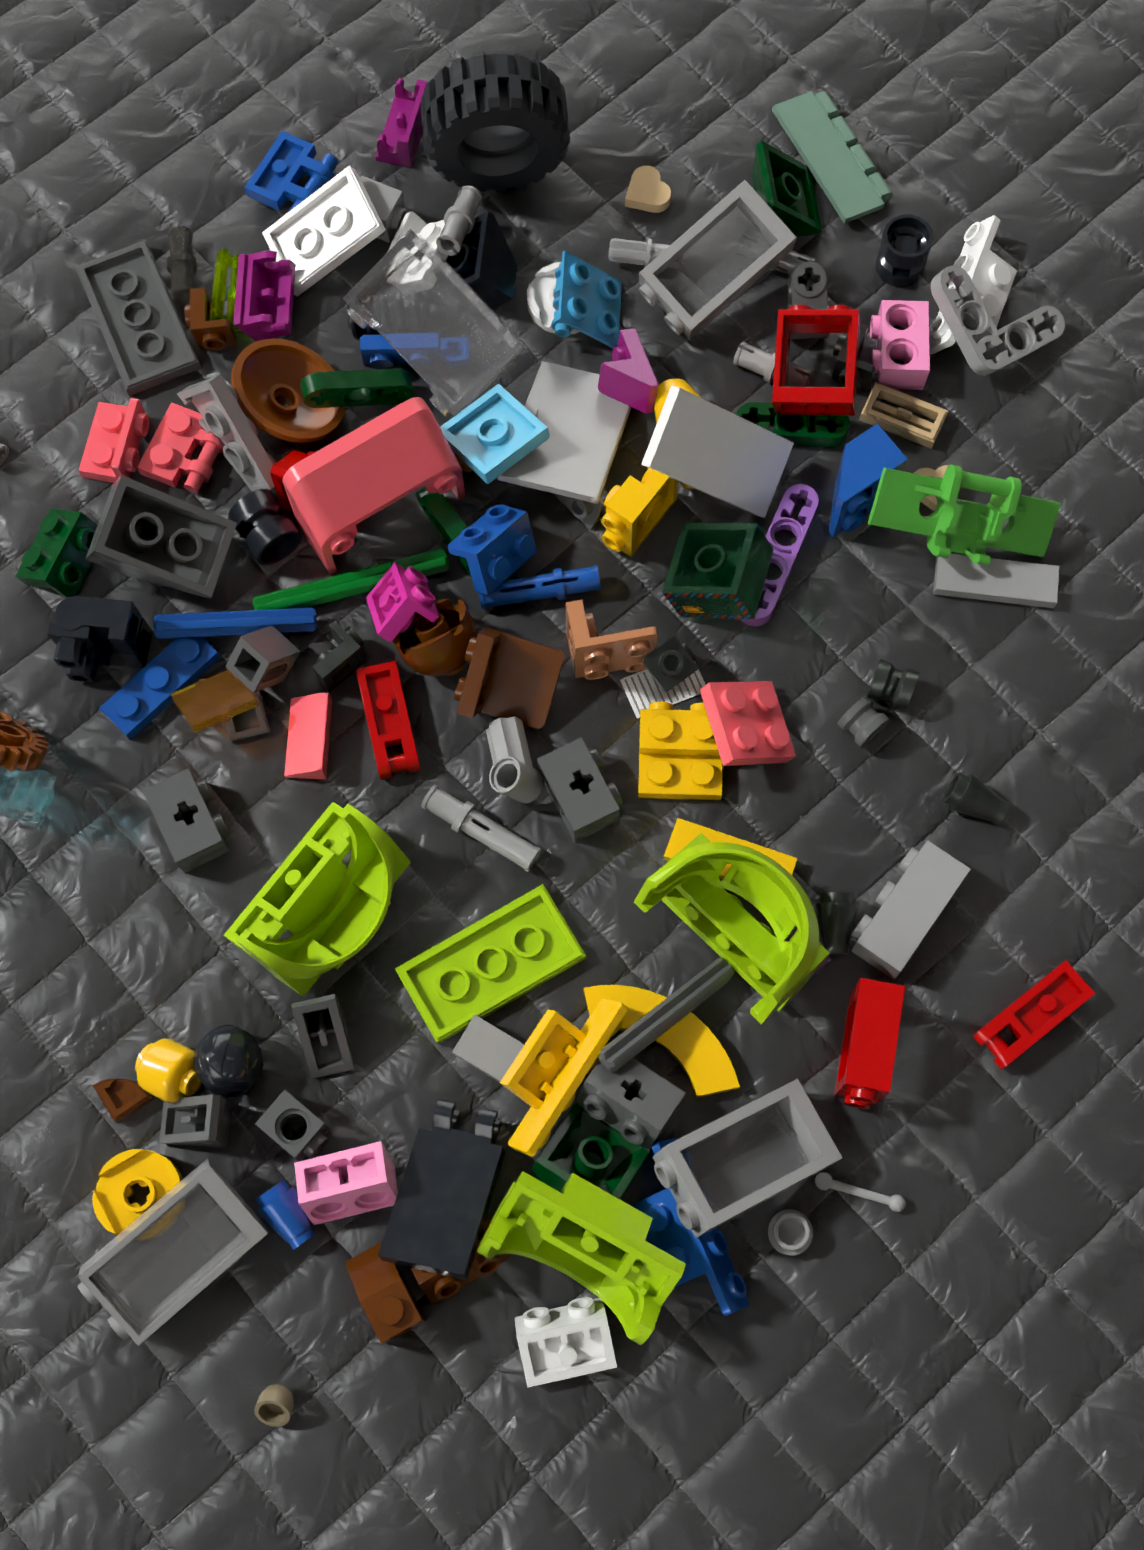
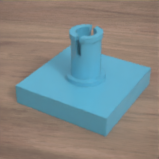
(494, 433)

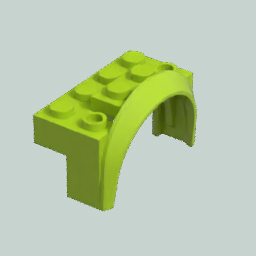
(698, 897)

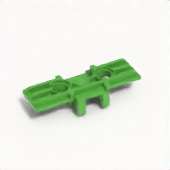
(964, 524)

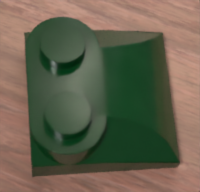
(591, 1152)

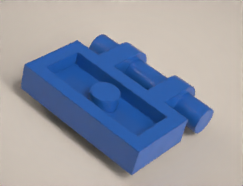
(282, 169)

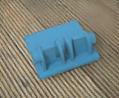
(586, 301)

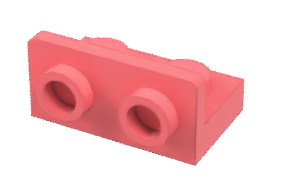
(114, 441)

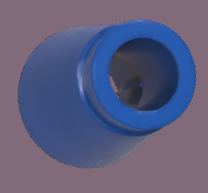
(283, 1213)

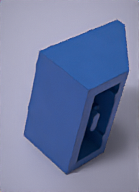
(860, 477)

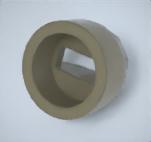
(274, 1405)

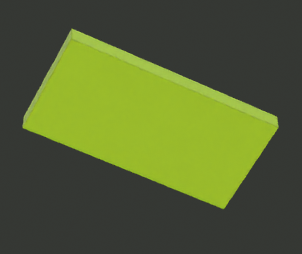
(490, 963)

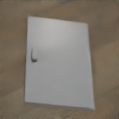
(582, 431)

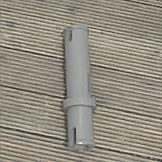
(467, 819)

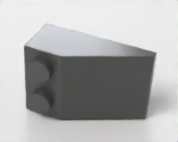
(160, 539)

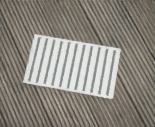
(643, 690)

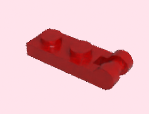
(387, 718)
(1035, 1013)

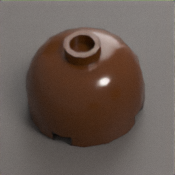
(438, 646)

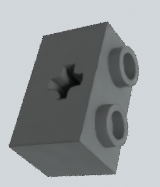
(171, 803)
(580, 812)
(631, 1101)

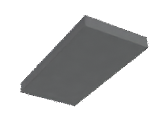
(137, 317)

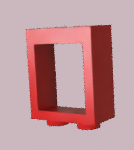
(815, 399)
(869, 1043)

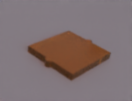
(213, 700)

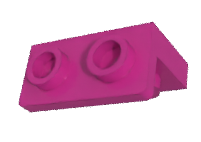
(397, 599)

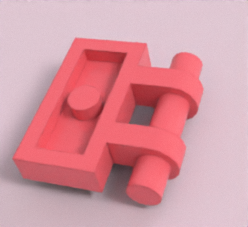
(173, 447)

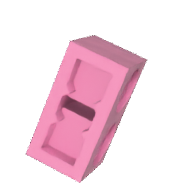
(904, 345)
(346, 1183)

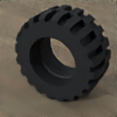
(495, 121)

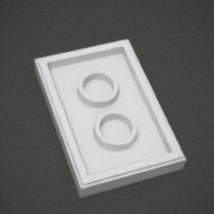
(325, 229)

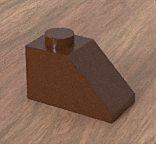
(384, 1295)

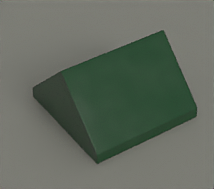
(786, 189)

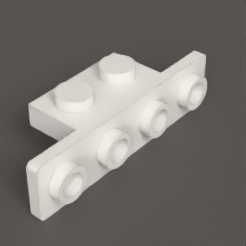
(989, 275)

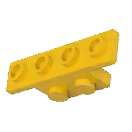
(554, 1067)

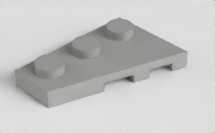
(225, 419)

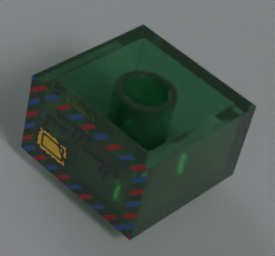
(718, 570)

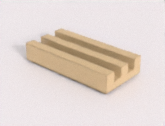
(900, 420)

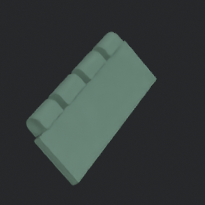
(832, 155)

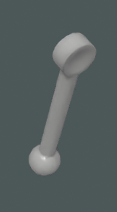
(824, 1181)

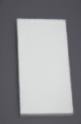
(717, 452)

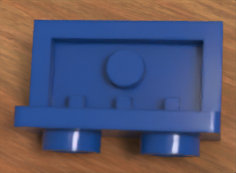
(495, 546)

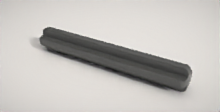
(665, 1015)

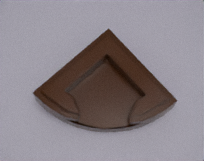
(122, 1097)

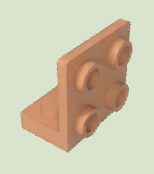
(597, 656)

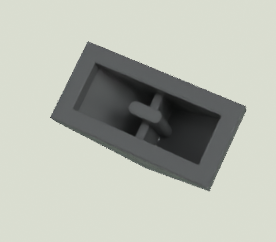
(323, 1035)
(196, 1122)

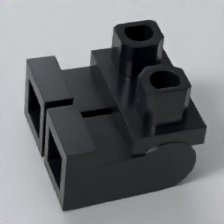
(93, 630)

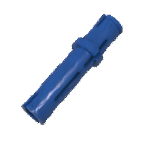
(543, 586)

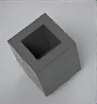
(262, 658)

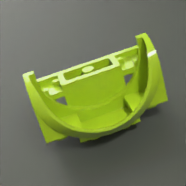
(320, 900)
(591, 1241)

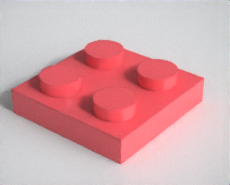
(747, 723)

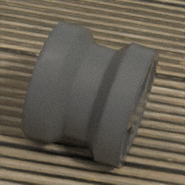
(863, 722)

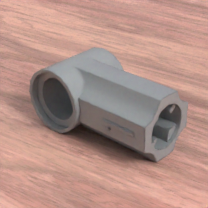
(512, 765)

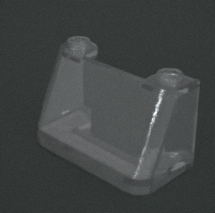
(435, 323)

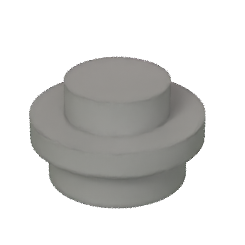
(790, 1232)

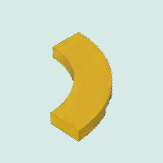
(687, 1040)

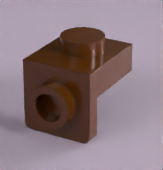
(208, 334)

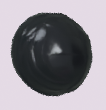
(228, 1061)

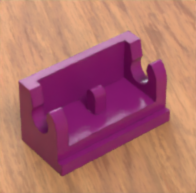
(403, 126)
(264, 295)

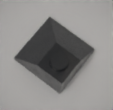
(487, 262)

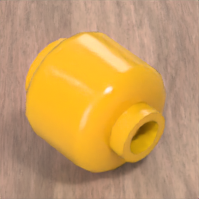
(167, 1070)

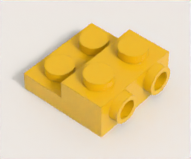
(636, 510)
(678, 754)

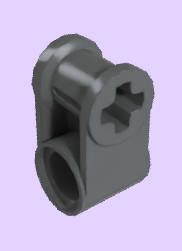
(815, 297)

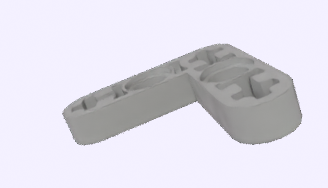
(986, 336)

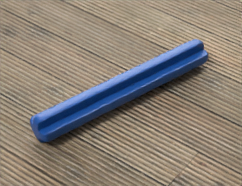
(233, 622)

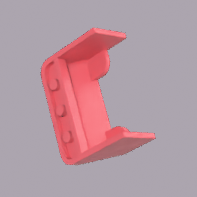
(368, 473)

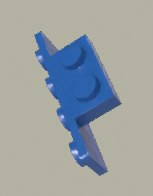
(701, 1254)

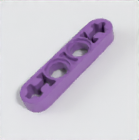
(786, 555)

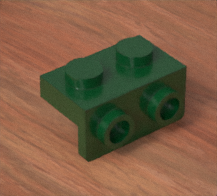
(59, 553)

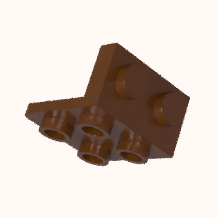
(509, 678)

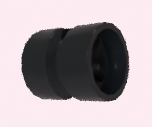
(904, 250)
(264, 526)

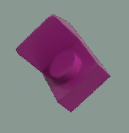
(629, 374)

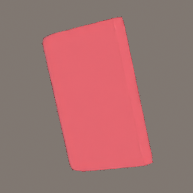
(308, 736)

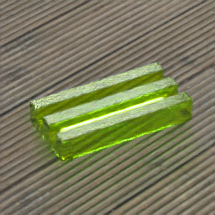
(224, 260)

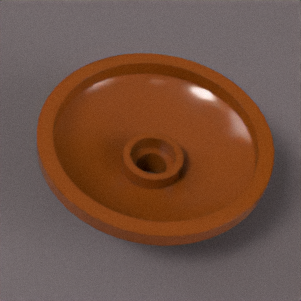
(270, 391)

